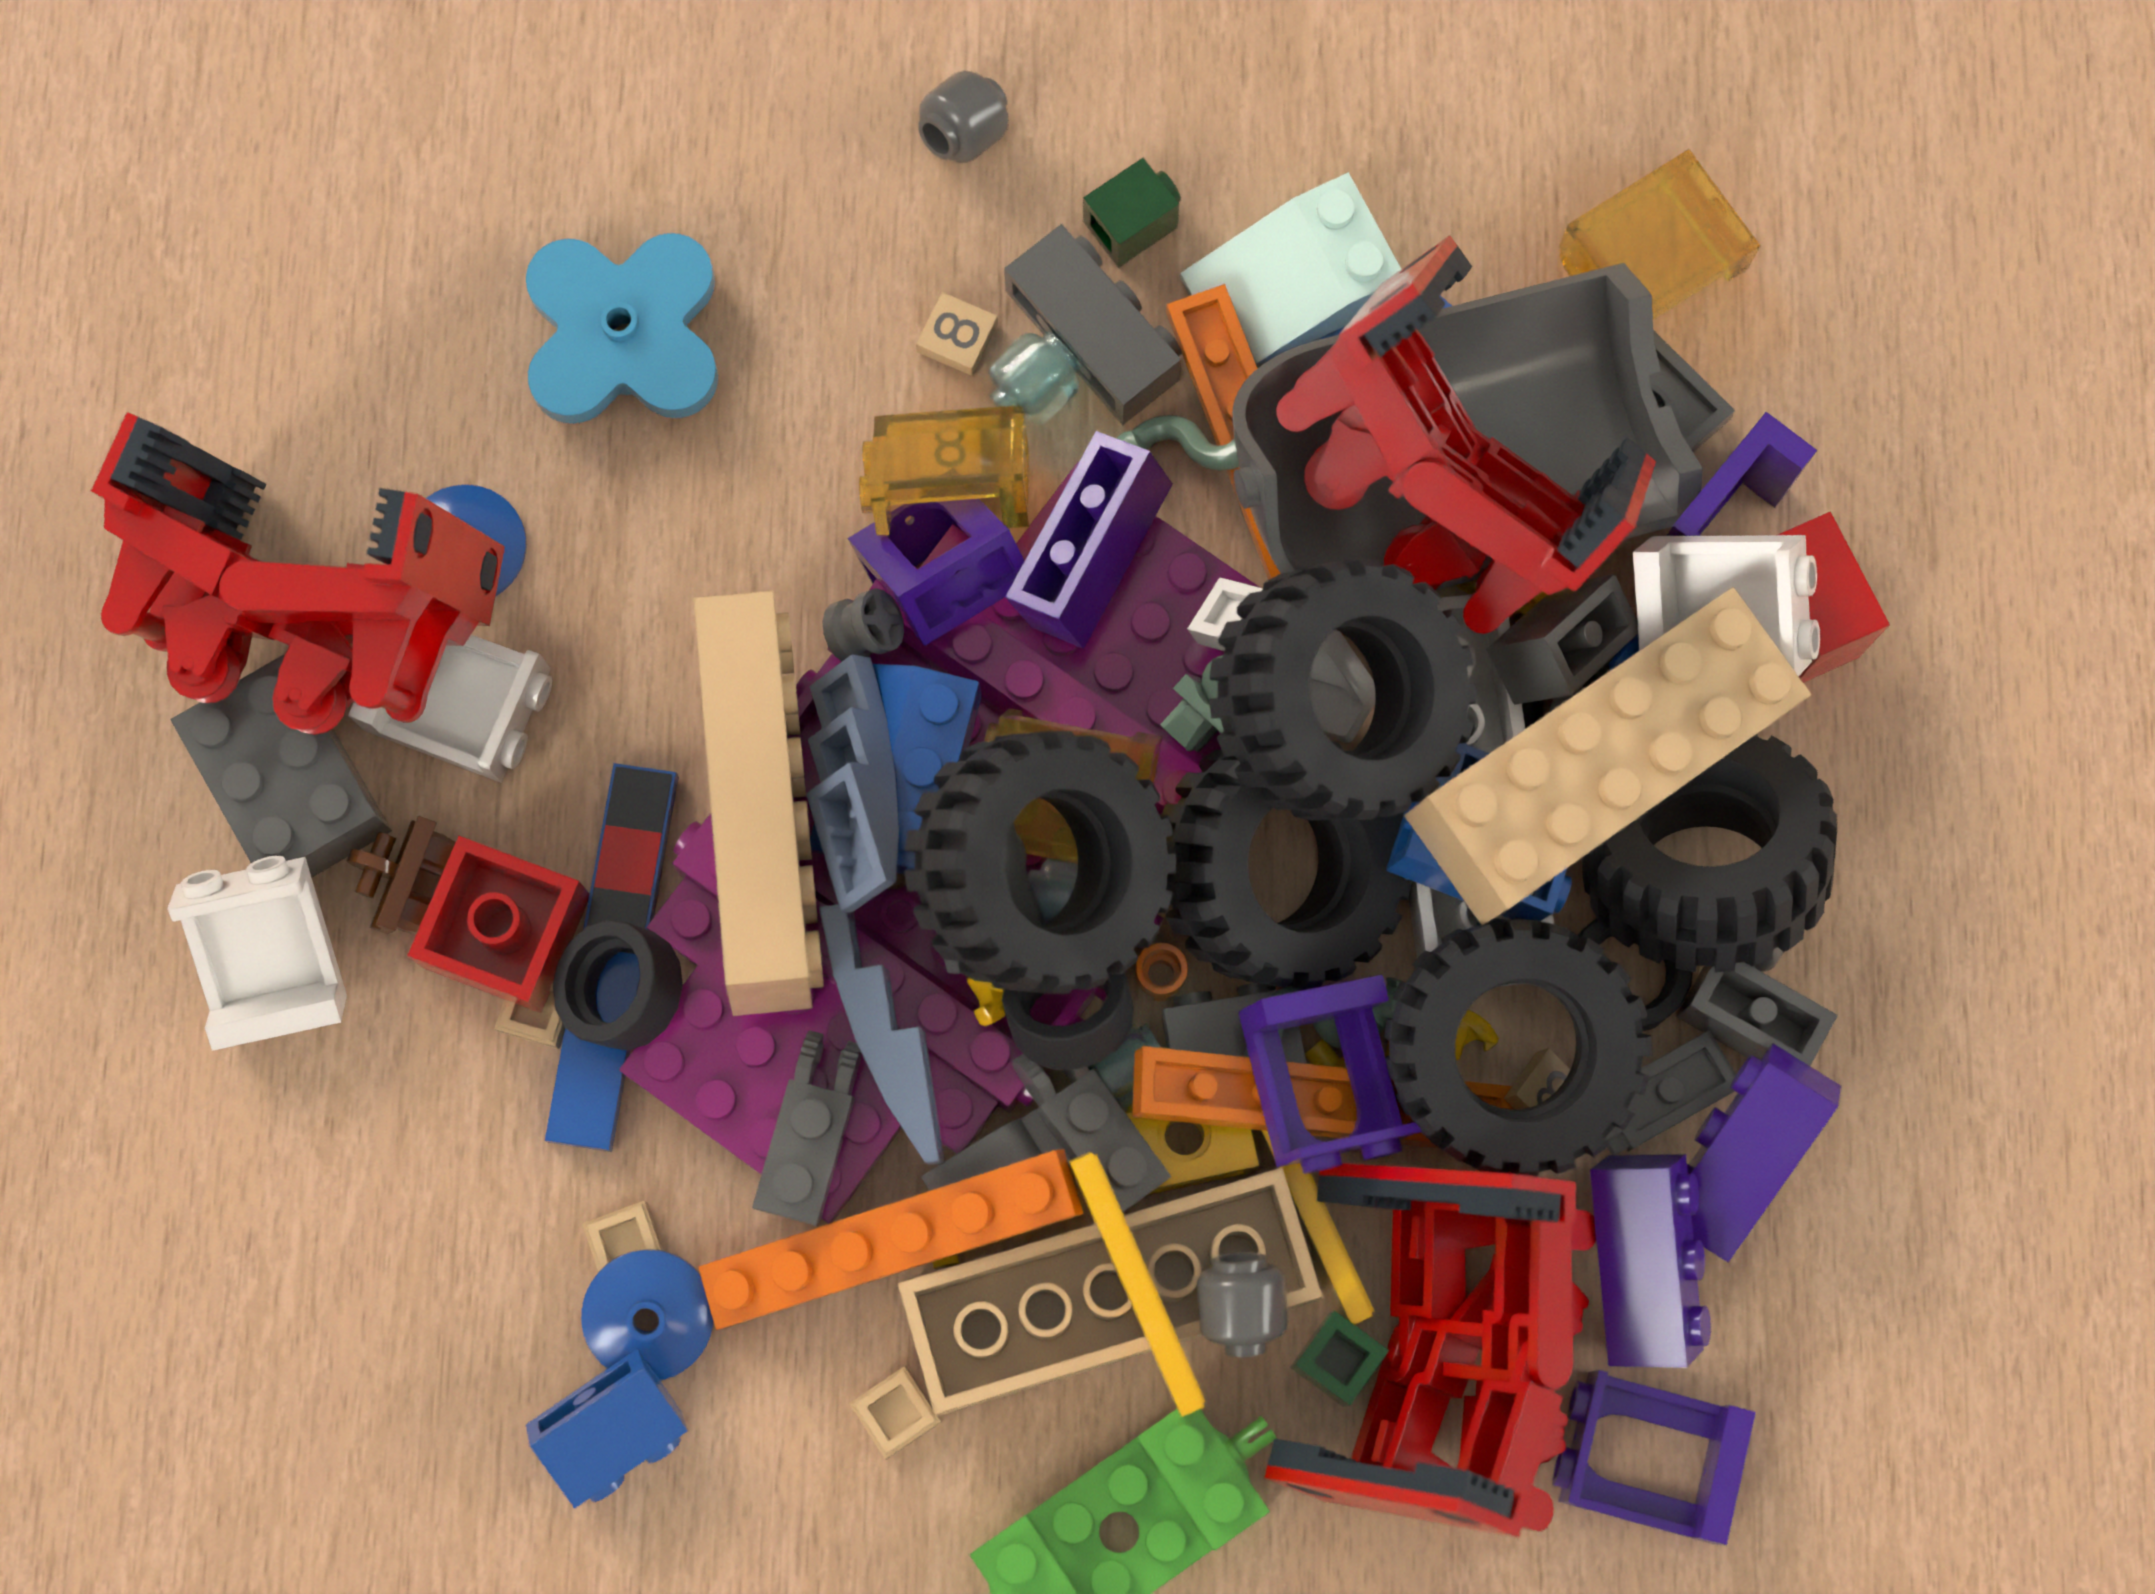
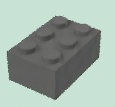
(278, 785)

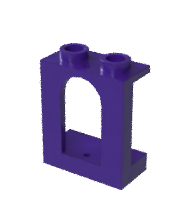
(1764, 462)
(951, 585)
(1378, 1116)
(1724, 1426)

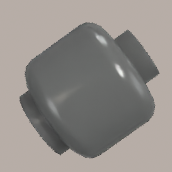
(963, 117)
(1242, 1303)

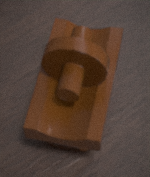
(420, 850)

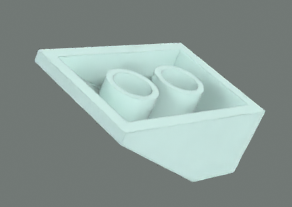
(1299, 268)

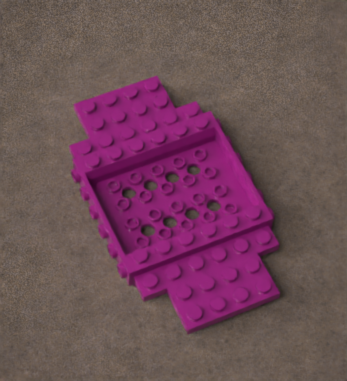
(734, 1070)

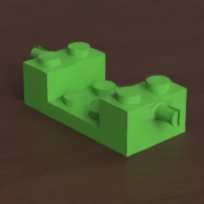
(1177, 1483)

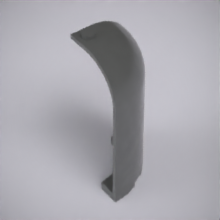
(1538, 368)

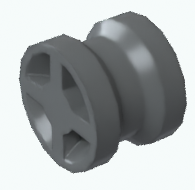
(863, 625)

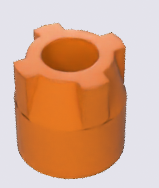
(1161, 954)

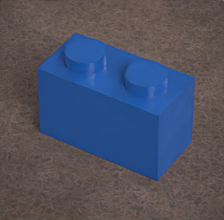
(607, 1430)

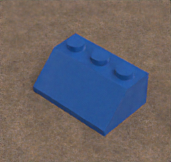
(928, 725)

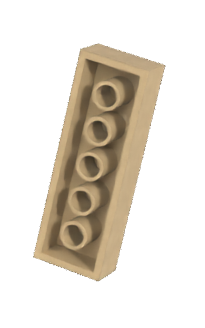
(1606, 756)
(752, 791)
(1062, 1306)

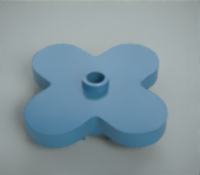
(652, 358)

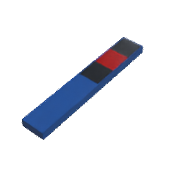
(621, 890)

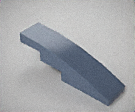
(857, 790)
(894, 1056)

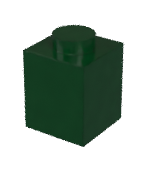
(1132, 211)
(1339, 1358)

